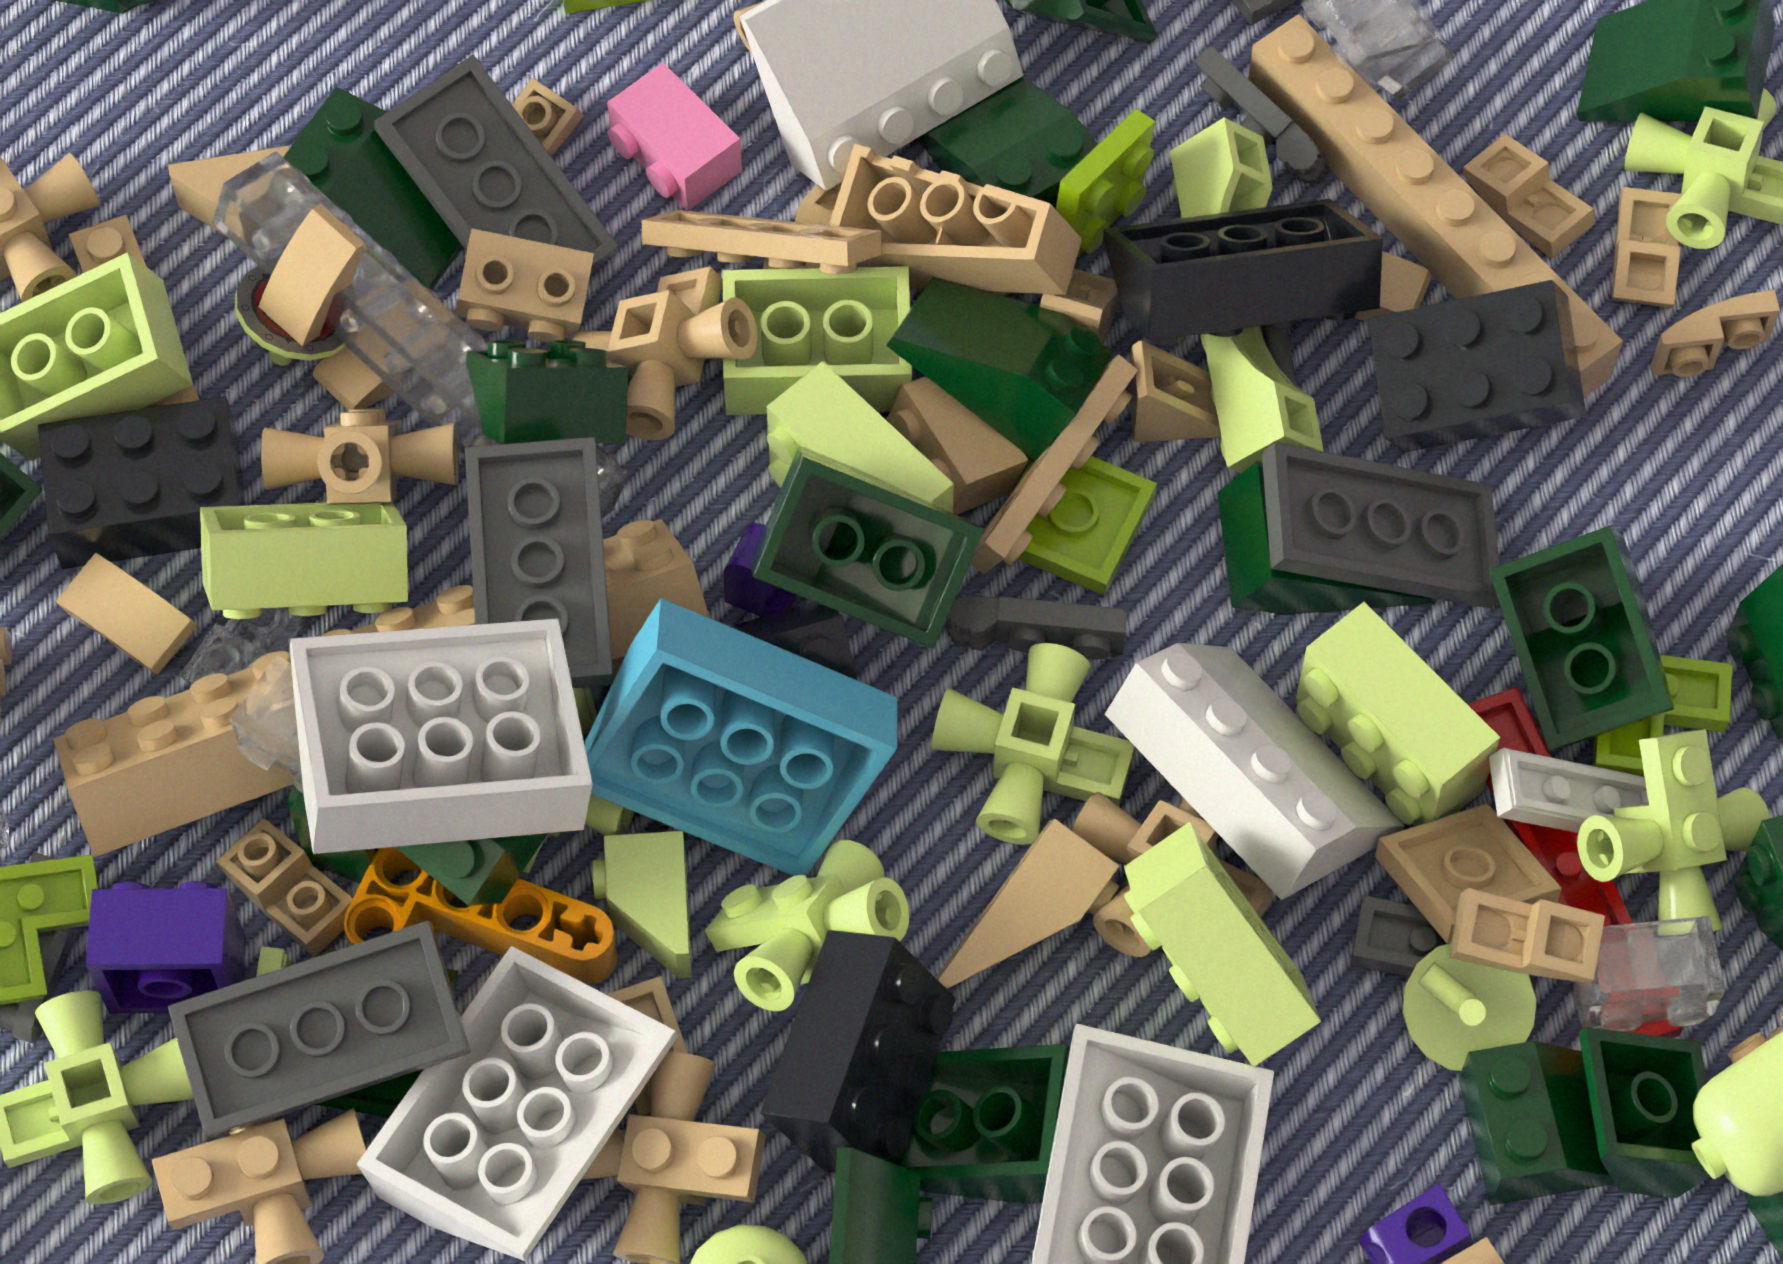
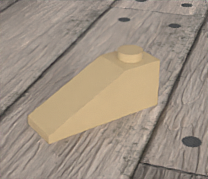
(1042, 895)

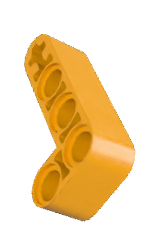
(486, 926)

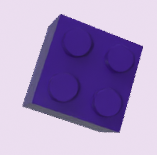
(162, 944)

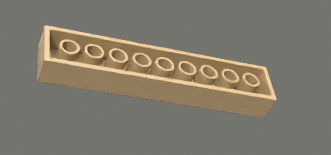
(179, 753)

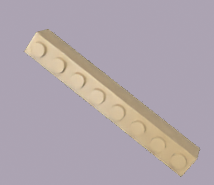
(1411, 184)

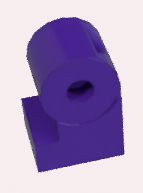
(749, 592)
(1418, 1232)

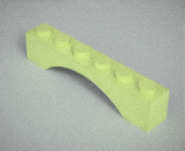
(1254, 400)

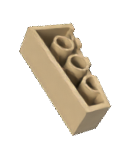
(955, 227)

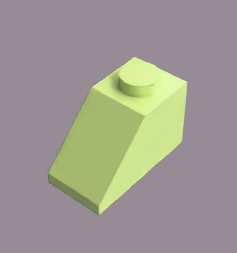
(648, 894)

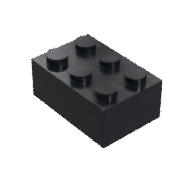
(1477, 366)
(138, 479)
(859, 1050)

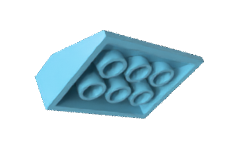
(737, 739)

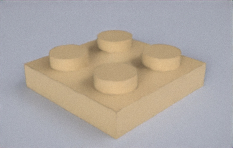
(1460, 853)

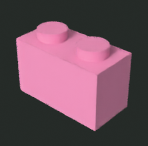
(673, 137)

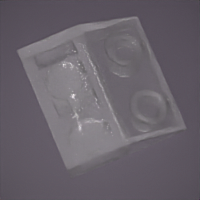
(1383, 40)

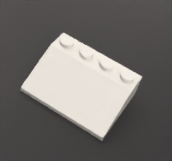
(873, 71)
(438, 735)
(1248, 765)
(513, 1126)
(1152, 1155)

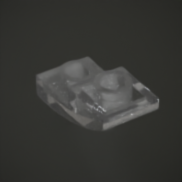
(244, 641)

